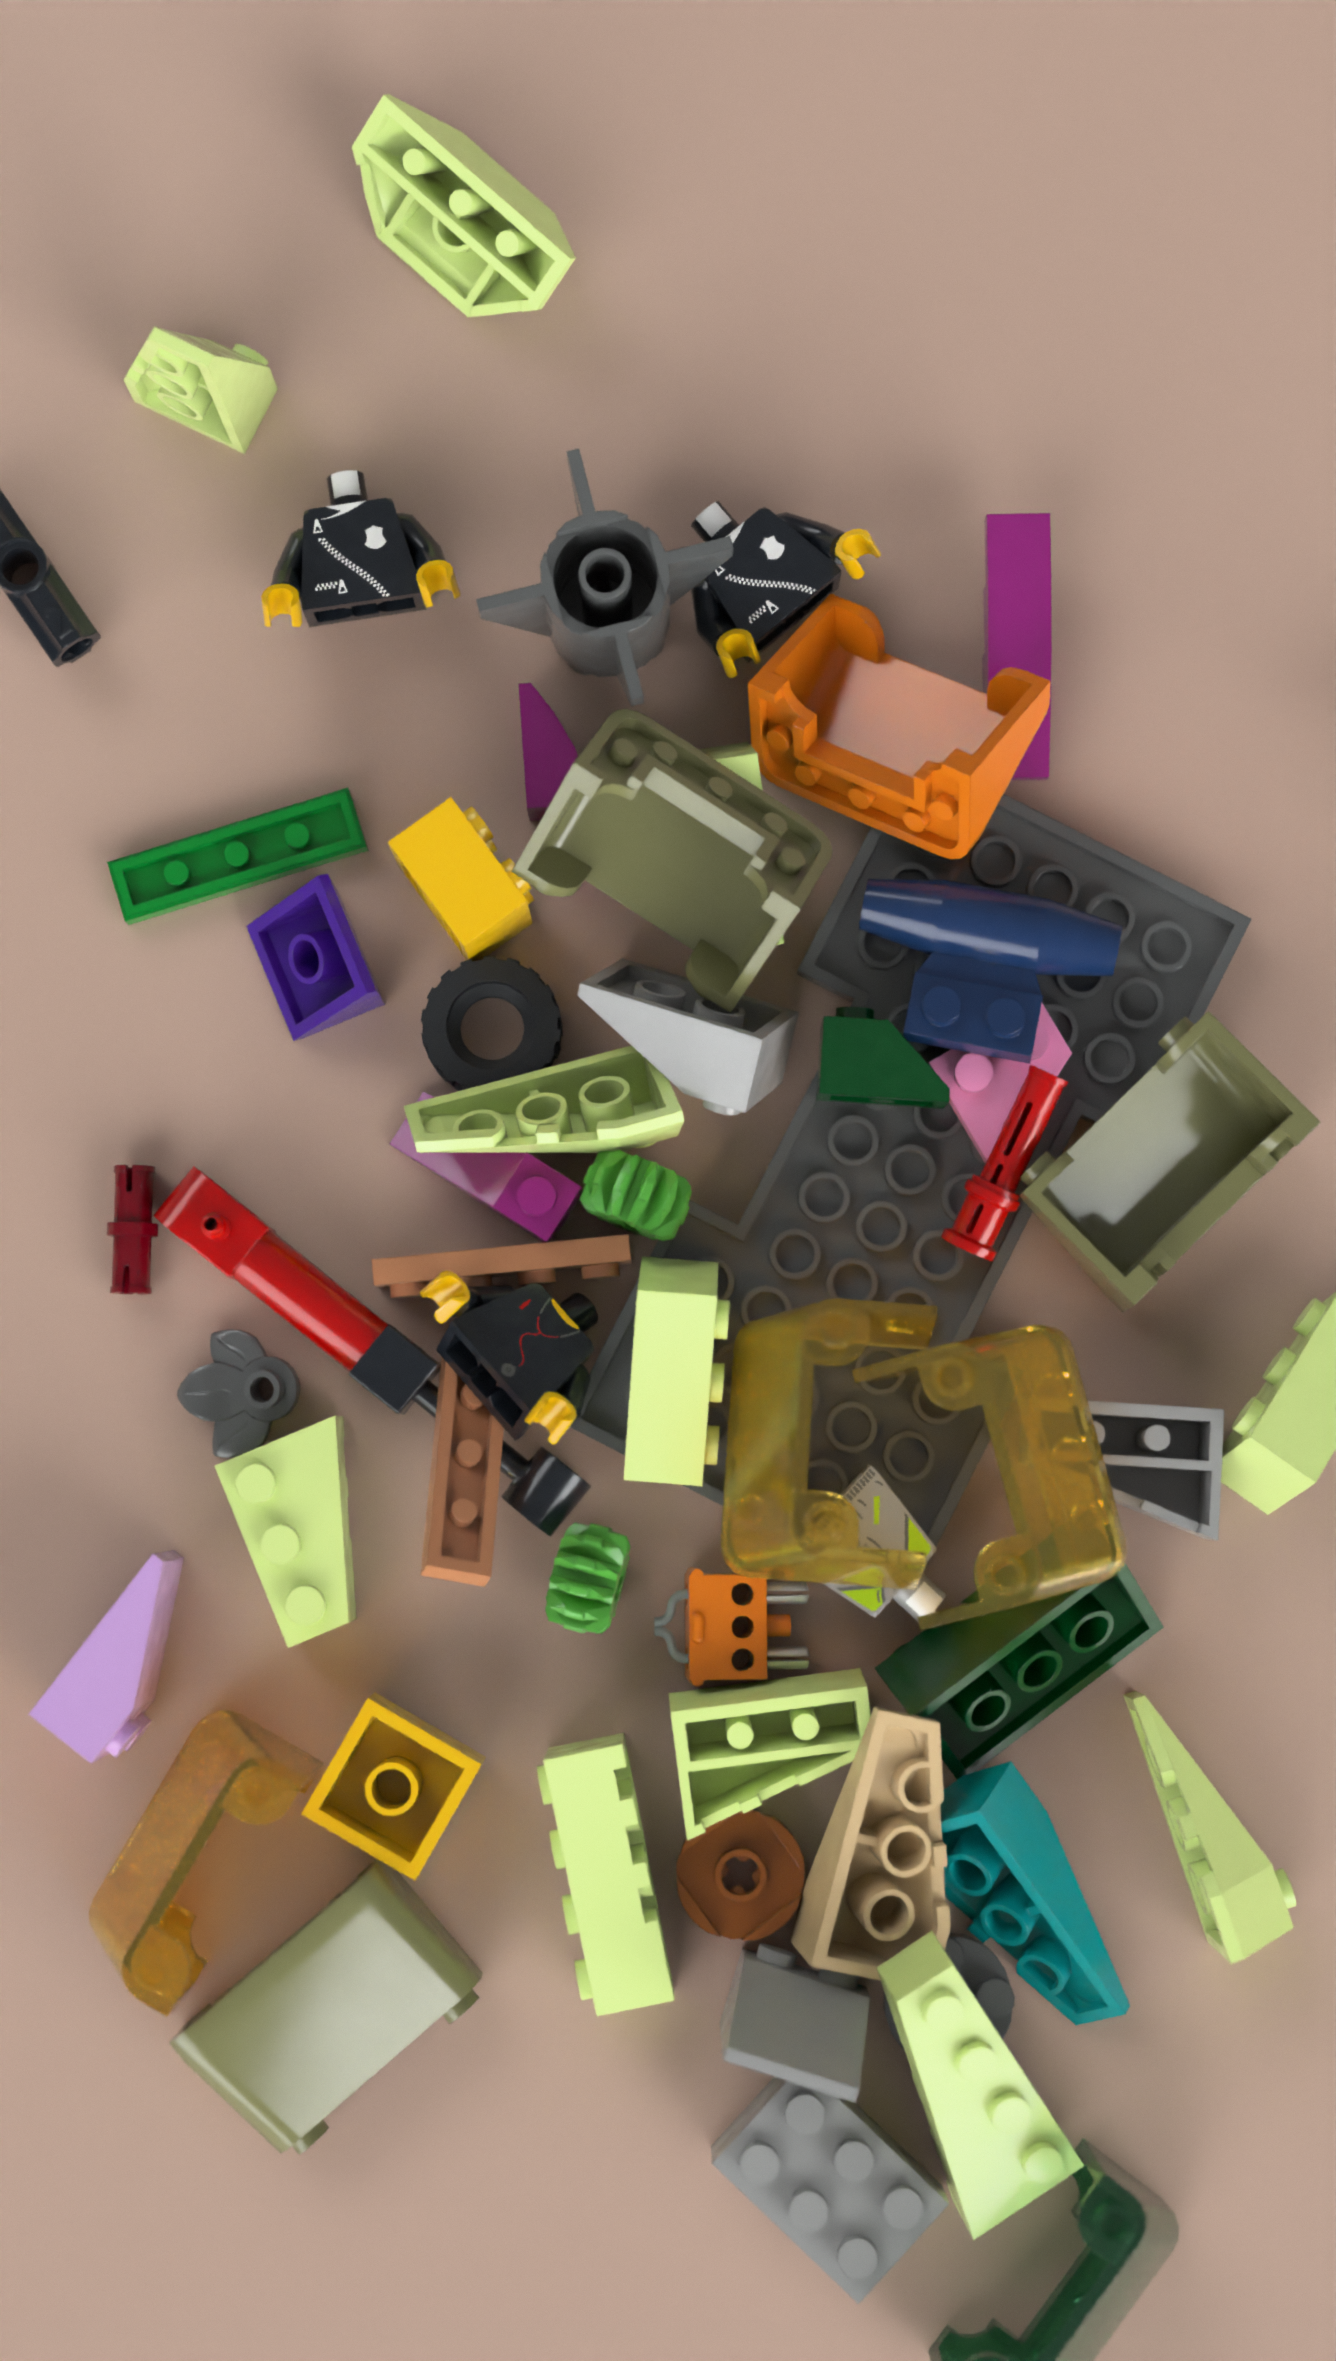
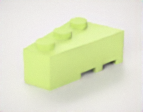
(675, 1372)
(1290, 1425)
(297, 1526)
(762, 1739)

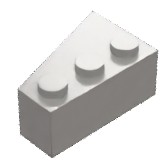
(1164, 1461)

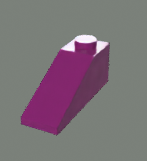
(507, 1183)

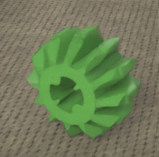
(636, 1195)
(587, 1578)

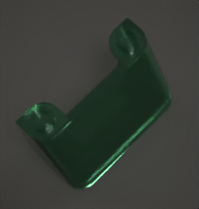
(1127, 2243)

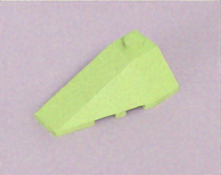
(1228, 1875)

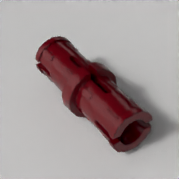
(132, 1229)

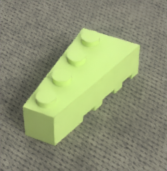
(607, 1874)
(980, 2105)

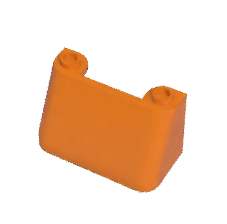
(887, 735)

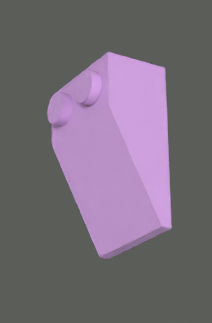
(116, 1672)

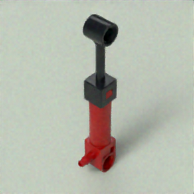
(346, 1330)

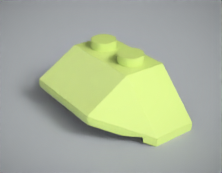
(458, 214)

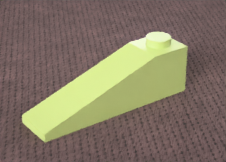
(203, 385)
(568, 1108)

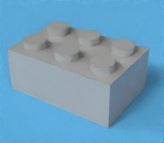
(829, 2181)

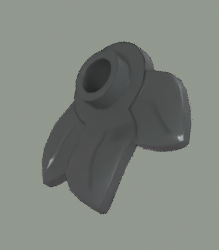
(230, 1392)

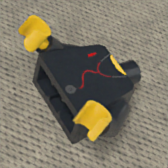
(517, 1350)

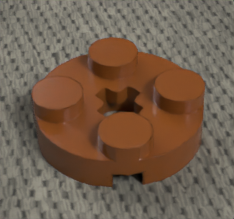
(733, 1910)

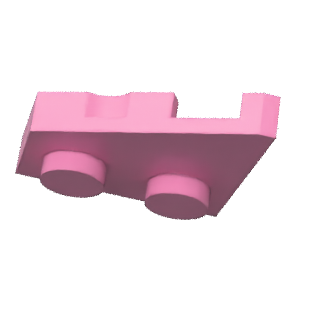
(987, 1086)

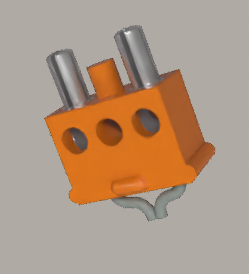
(709, 1621)

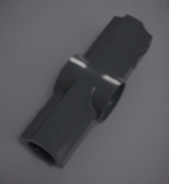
(45, 601)

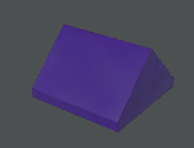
(314, 959)

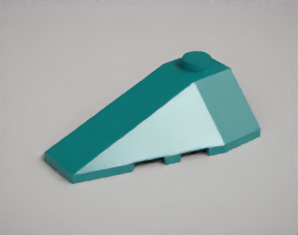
(1022, 1892)

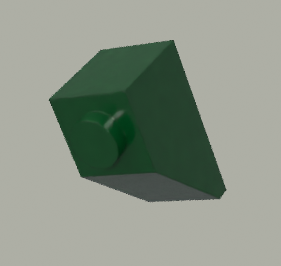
(873, 1064)

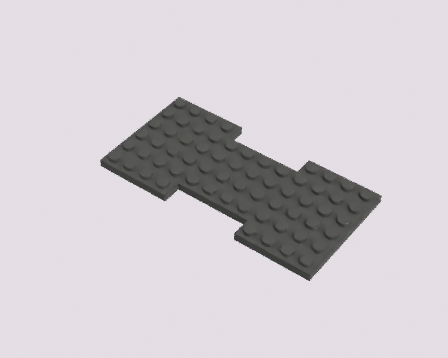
(870, 1187)

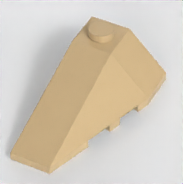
(882, 1853)

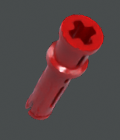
(993, 1192)

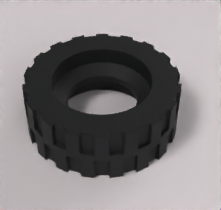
(490, 980)

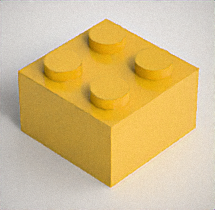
(461, 881)
(393, 1785)

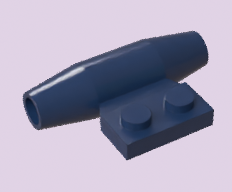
(984, 958)

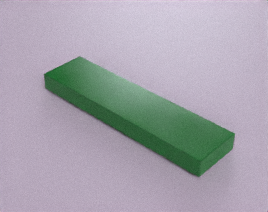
(237, 856)

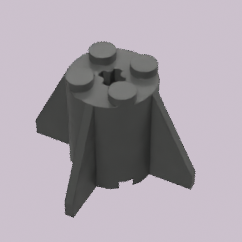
(605, 590)

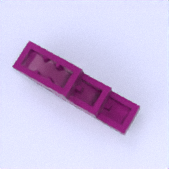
(1019, 613)

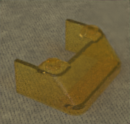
(1045, 1458)
(768, 1515)

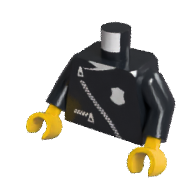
(356, 561)
(772, 580)

